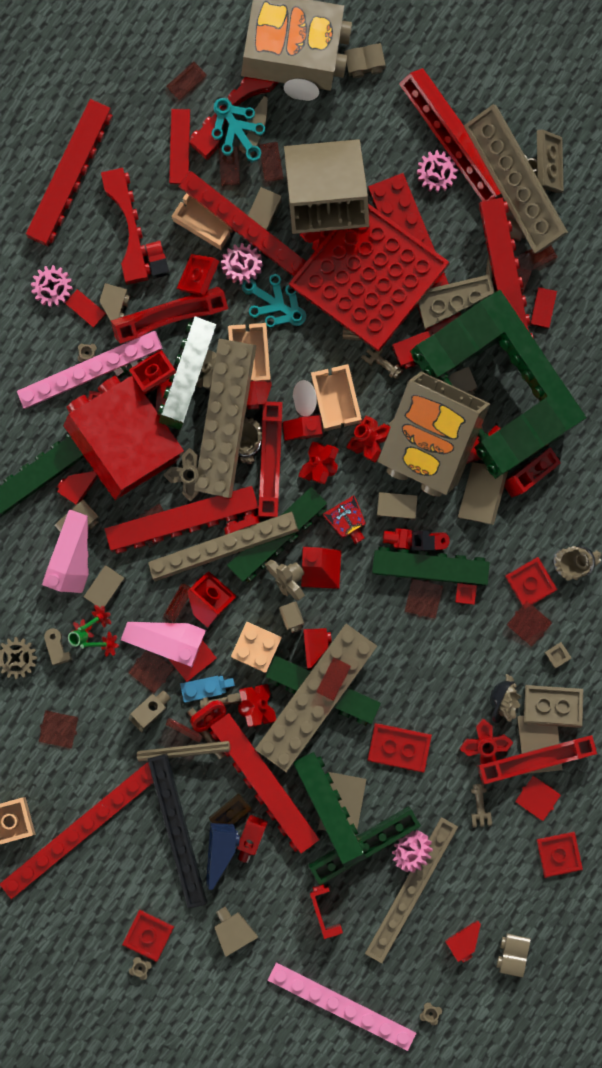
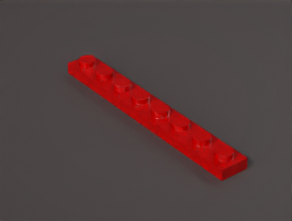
(242, 223)

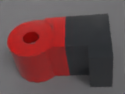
(157, 260)
(434, 541)

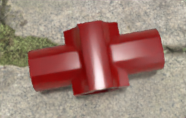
(400, 538)

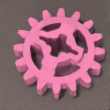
(444, 167)
(233, 267)
(59, 284)
(412, 851)

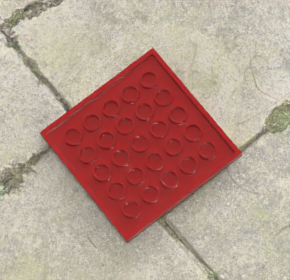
(369, 277)

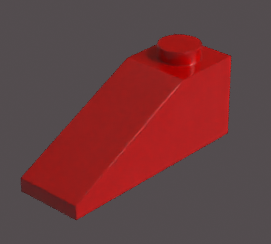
(531, 472)

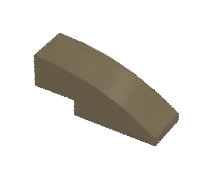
(261, 113)

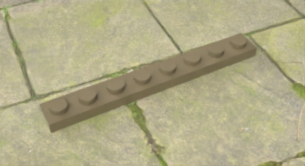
(223, 546)
(410, 893)

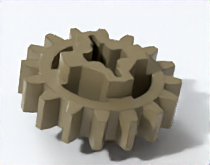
(22, 664)

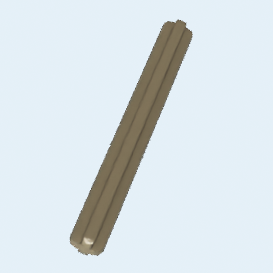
(183, 751)

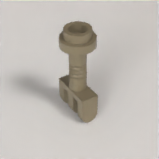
(395, 371)
(230, 699)
(478, 790)

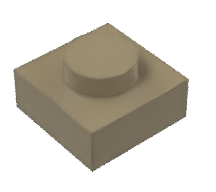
(557, 655)

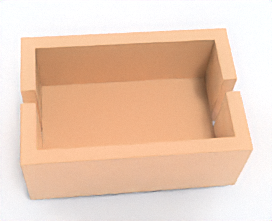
(201, 222)
(258, 337)
(336, 397)

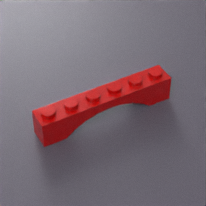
(202, 140)
(133, 264)
(142, 322)
(270, 460)
(537, 759)

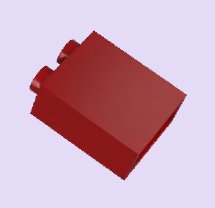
(121, 436)

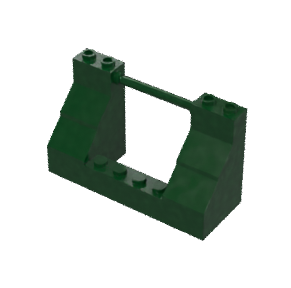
(476, 331)

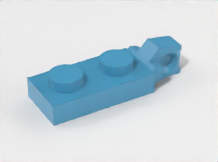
(205, 688)

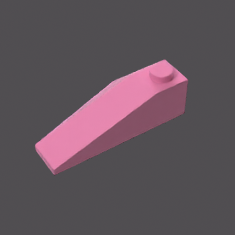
(69, 561)
(169, 640)

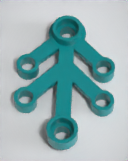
(236, 127)
(276, 303)

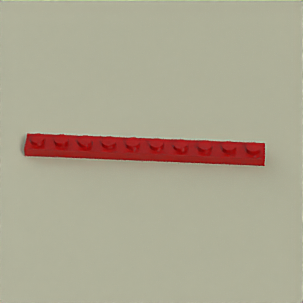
(77, 831)

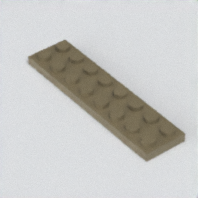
(515, 179)
(225, 417)
(307, 707)

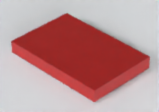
(399, 747)

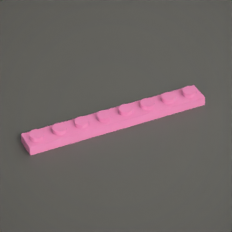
(89, 370)
(341, 1006)

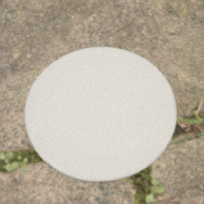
(301, 89)
(304, 398)

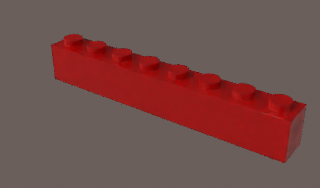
(449, 132)
(69, 172)
(501, 255)
(181, 519)
(266, 785)

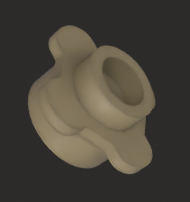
(83, 349)
(140, 973)
(427, 1009)

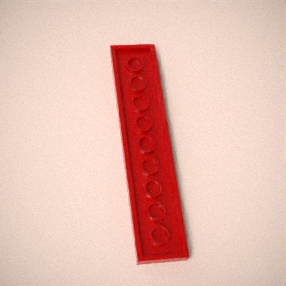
(397, 203)

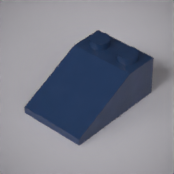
(222, 844)

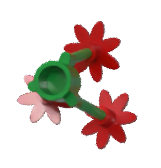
(81, 634)

